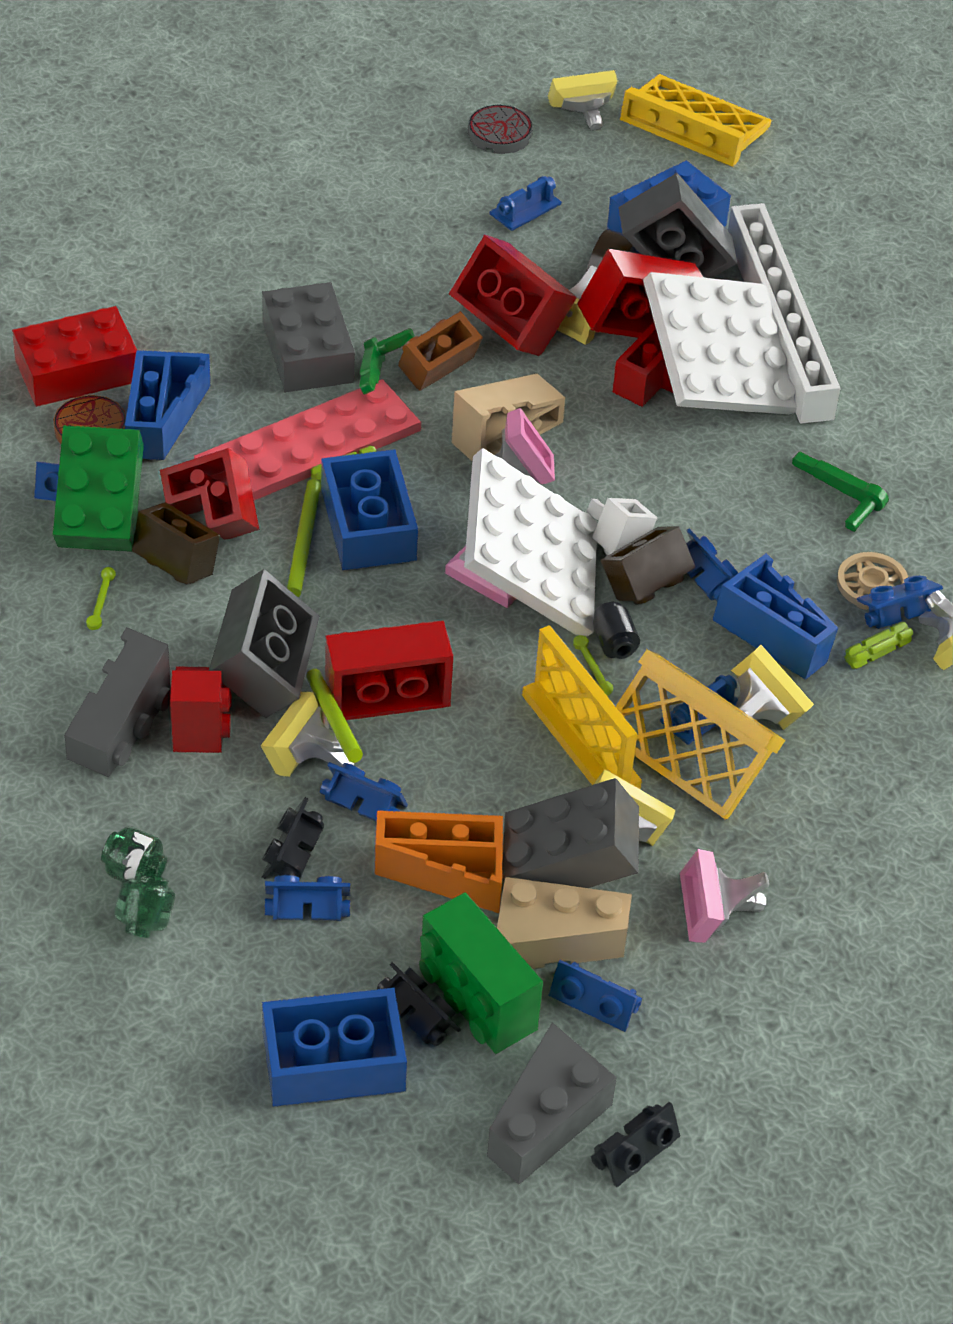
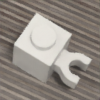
(620, 522)

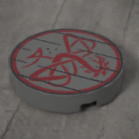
(500, 128)

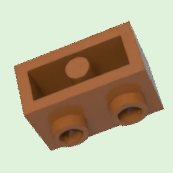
(439, 350)

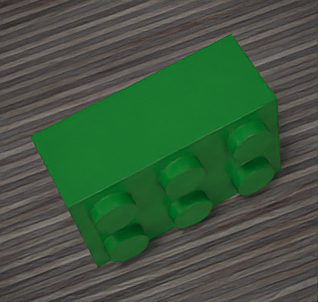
(98, 488)
(480, 973)

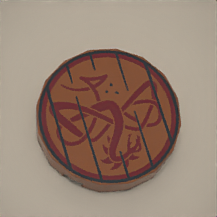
(89, 412)

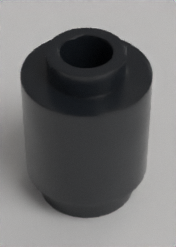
(615, 630)

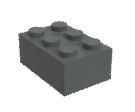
(677, 226)
(308, 337)
(265, 643)
(574, 837)

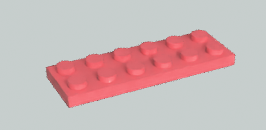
(291, 447)

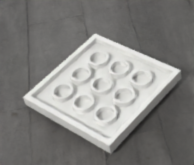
(720, 344)
(531, 543)

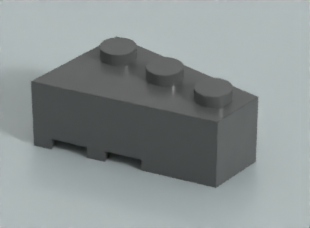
(123, 706)
(549, 1105)

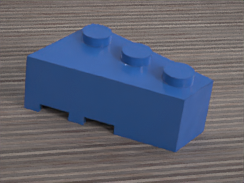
(164, 396)
(770, 613)

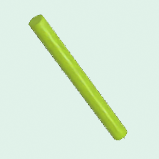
(304, 537)
(334, 716)

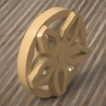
(868, 576)

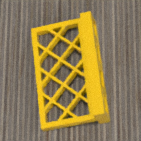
(696, 131)
(718, 712)
(580, 713)

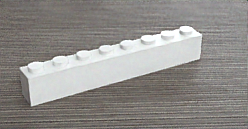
(764, 262)

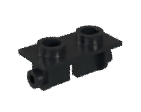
(297, 829)
(431, 1016)
(646, 1138)

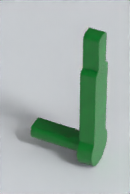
(375, 355)
(869, 494)

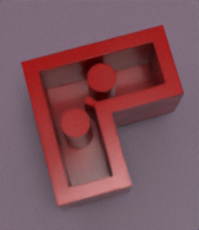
(642, 369)
(218, 486)
(198, 710)

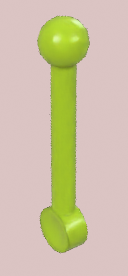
(94, 621)
(581, 643)

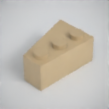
(483, 411)
(563, 922)

